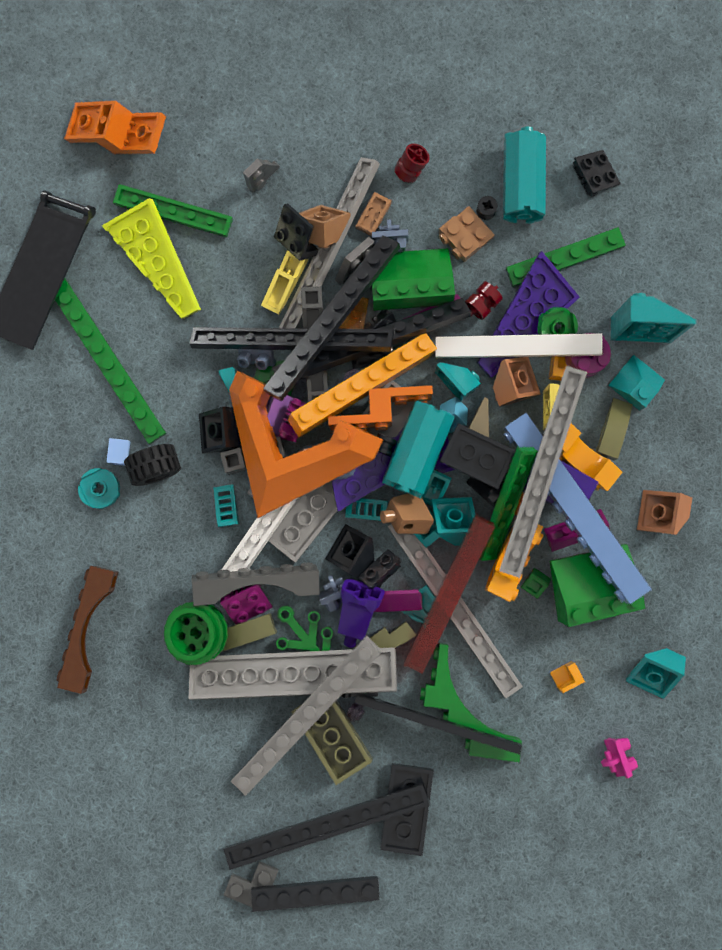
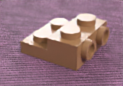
(465, 234)

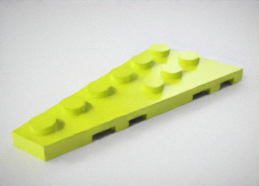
(151, 250)

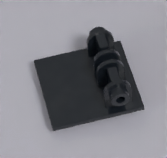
(596, 172)

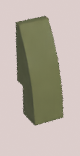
(614, 429)
(250, 631)
(398, 636)

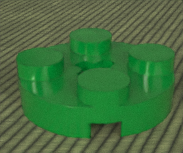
(560, 316)

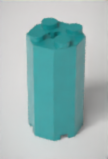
(524, 176)
(418, 449)

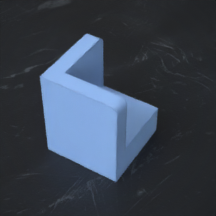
(118, 451)

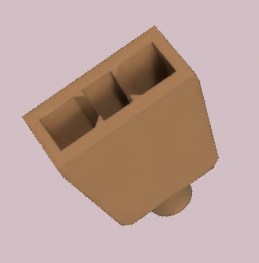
(407, 515)

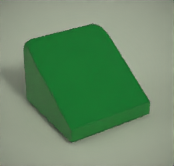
(536, 583)

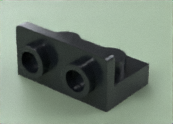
(380, 570)

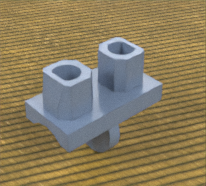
(393, 233)
(260, 358)
(331, 593)

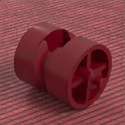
(411, 163)
(486, 298)

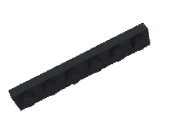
(315, 893)

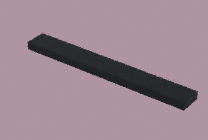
(439, 723)

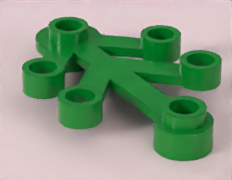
(308, 641)

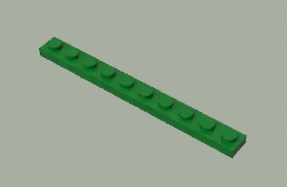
(109, 364)

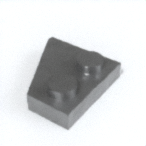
(258, 173)
(354, 259)

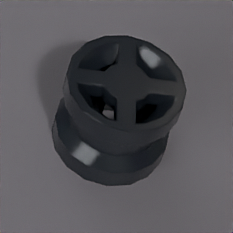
(485, 212)
(387, 444)

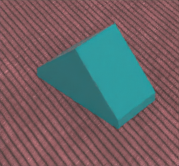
(436, 487)

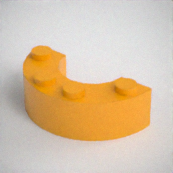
(587, 461)
(503, 584)

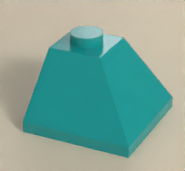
(458, 379)
(637, 383)
(453, 518)
(658, 672)

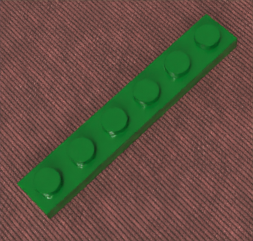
(176, 211)
(571, 254)
(509, 499)

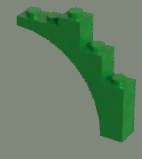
(443, 696)

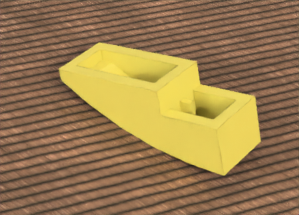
(283, 283)

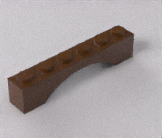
(76, 669)

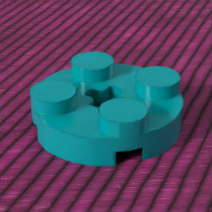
(88, 485)

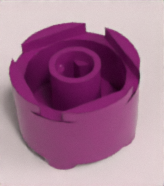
(591, 364)

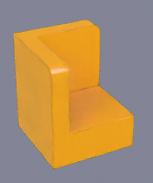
(557, 368)
(567, 677)

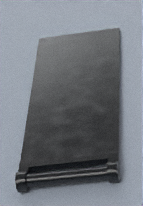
(40, 269)

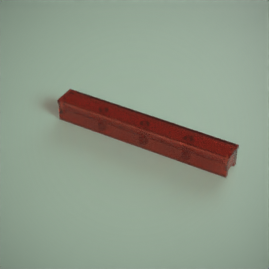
(449, 593)

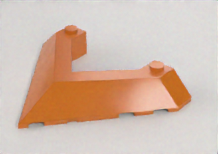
(279, 479)

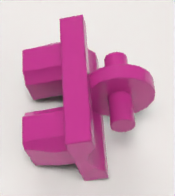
(617, 759)

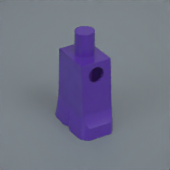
(357, 610)

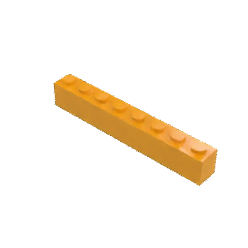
(358, 385)

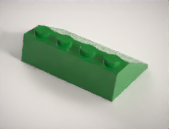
(415, 280)
(583, 593)

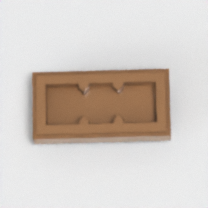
(373, 214)

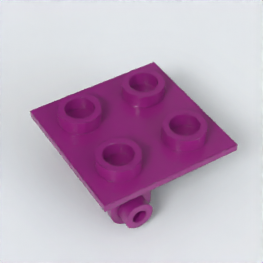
(286, 430)
(246, 603)

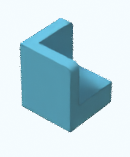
(457, 409)

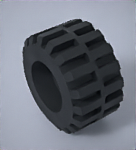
(152, 464)

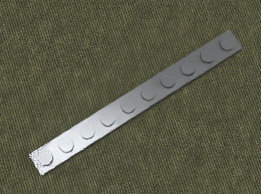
(322, 262)
(543, 471)
(461, 616)
(306, 715)

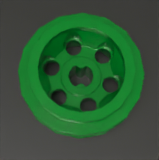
(212, 627)

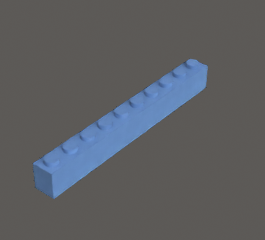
(583, 519)

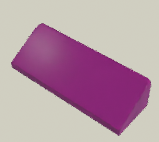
(560, 536)
(400, 601)

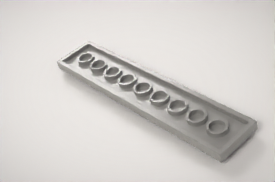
(316, 508)
(285, 674)

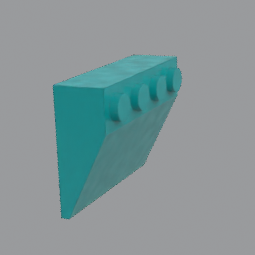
(648, 320)

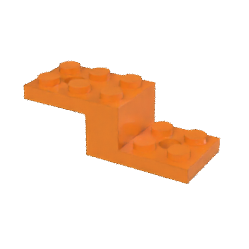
(115, 127)
(380, 407)

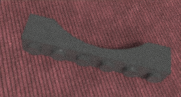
(311, 309)
(211, 587)

